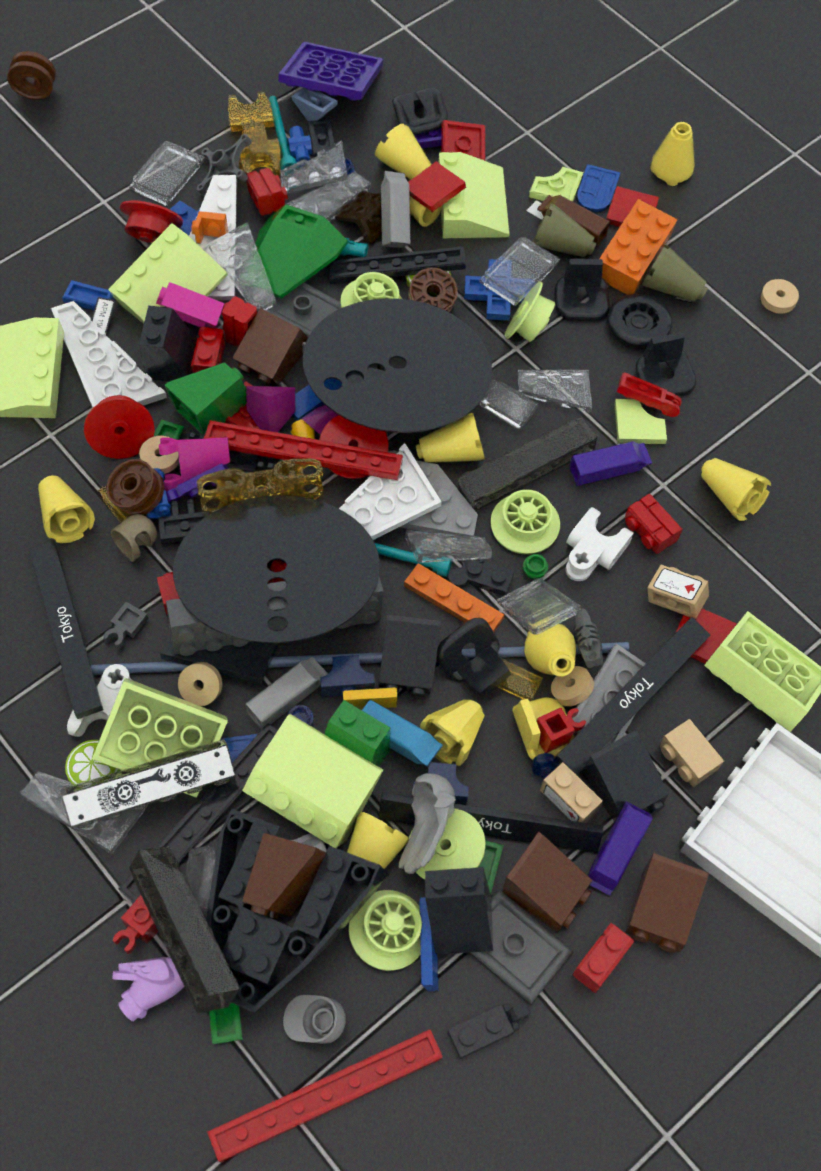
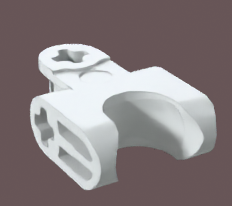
(593, 548)
(108, 694)

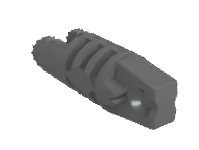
(588, 639)

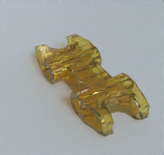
(253, 120)
(284, 479)

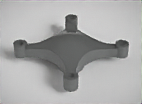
(224, 162)

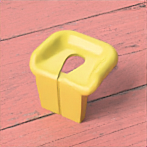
(526, 715)

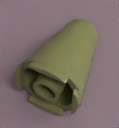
(563, 234)
(675, 277)

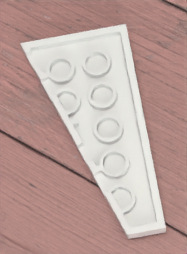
(220, 198)
(100, 362)
(388, 503)

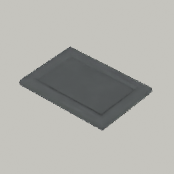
(305, 307)
(523, 949)

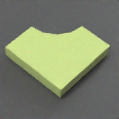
(562, 183)
(637, 425)

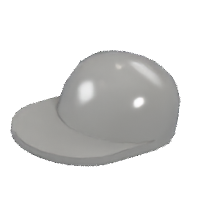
(314, 1019)

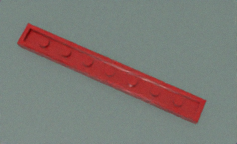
(288, 447)
(324, 1095)

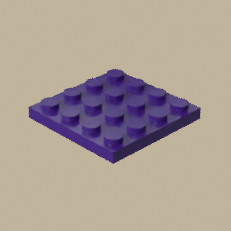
(331, 71)

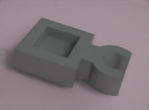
(125, 622)

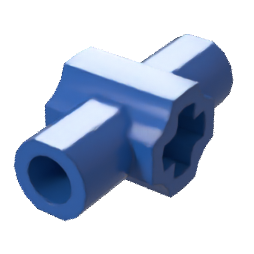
(298, 144)

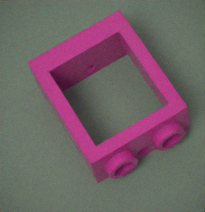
(190, 305)

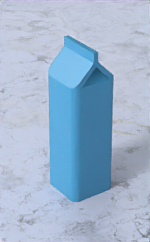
(404, 736)

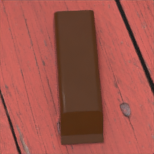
(588, 220)

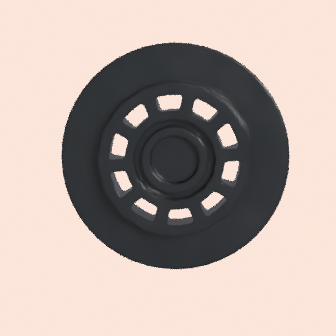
(639, 325)

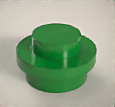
(535, 566)

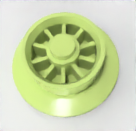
(369, 287)
(531, 315)
(525, 522)
(459, 846)
(387, 931)

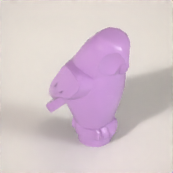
(152, 984)

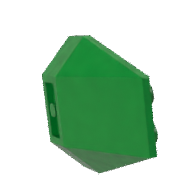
(296, 247)

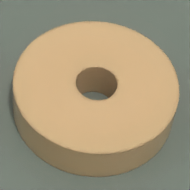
(776, 288)
(149, 452)
(188, 683)
(573, 688)

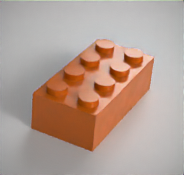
(636, 247)

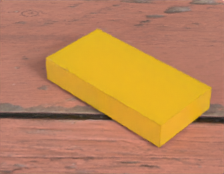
(384, 696)

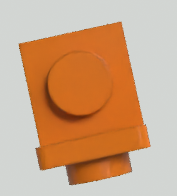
(209, 225)

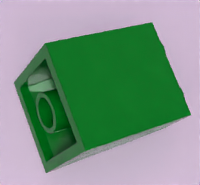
(208, 395)
(360, 733)

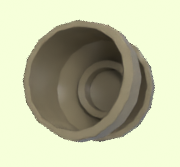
(132, 533)

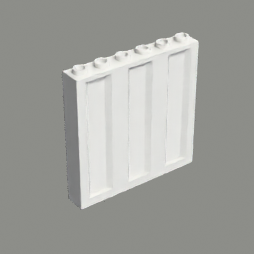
(767, 834)

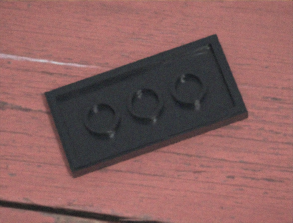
(243, 662)

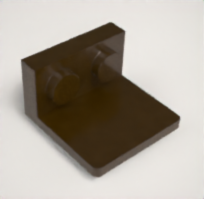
(366, 212)

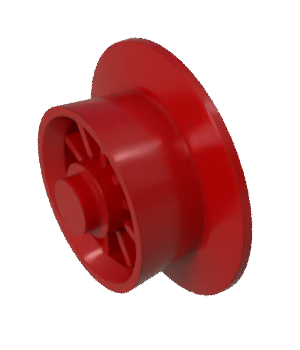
(148, 220)
(118, 427)
(349, 433)

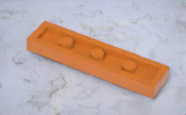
(450, 597)

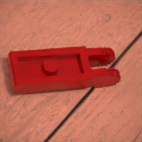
(649, 394)

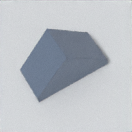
(313, 103)

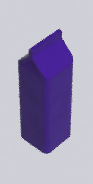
(609, 462)
(619, 847)

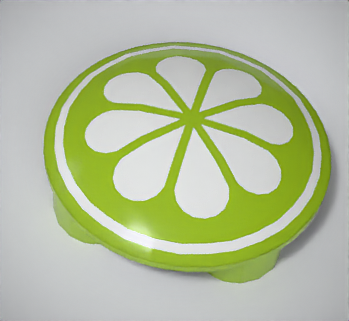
(81, 766)

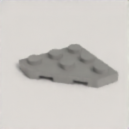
(455, 513)

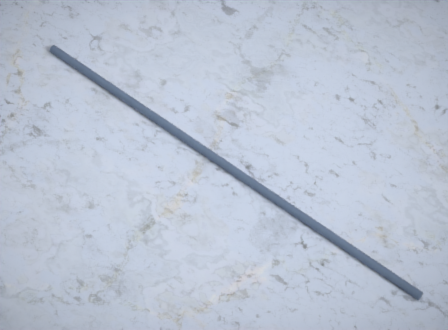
(291, 661)

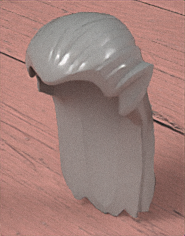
(432, 808)

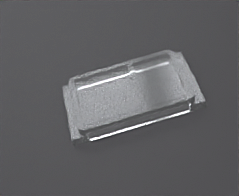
(166, 172)
(518, 270)
(538, 606)

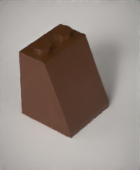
(270, 347)
(281, 876)
(547, 884)
(666, 903)

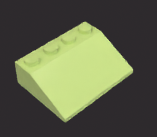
(481, 206)
(168, 259)
(30, 367)
(767, 671)
(152, 726)
(313, 781)

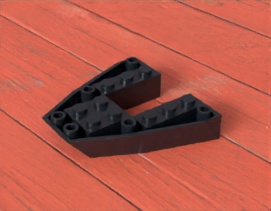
(260, 949)

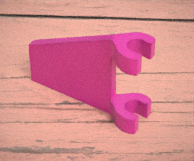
(194, 457)

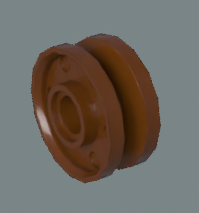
(31, 75)
(434, 281)
(135, 487)

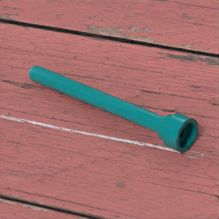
(287, 160)
(442, 568)

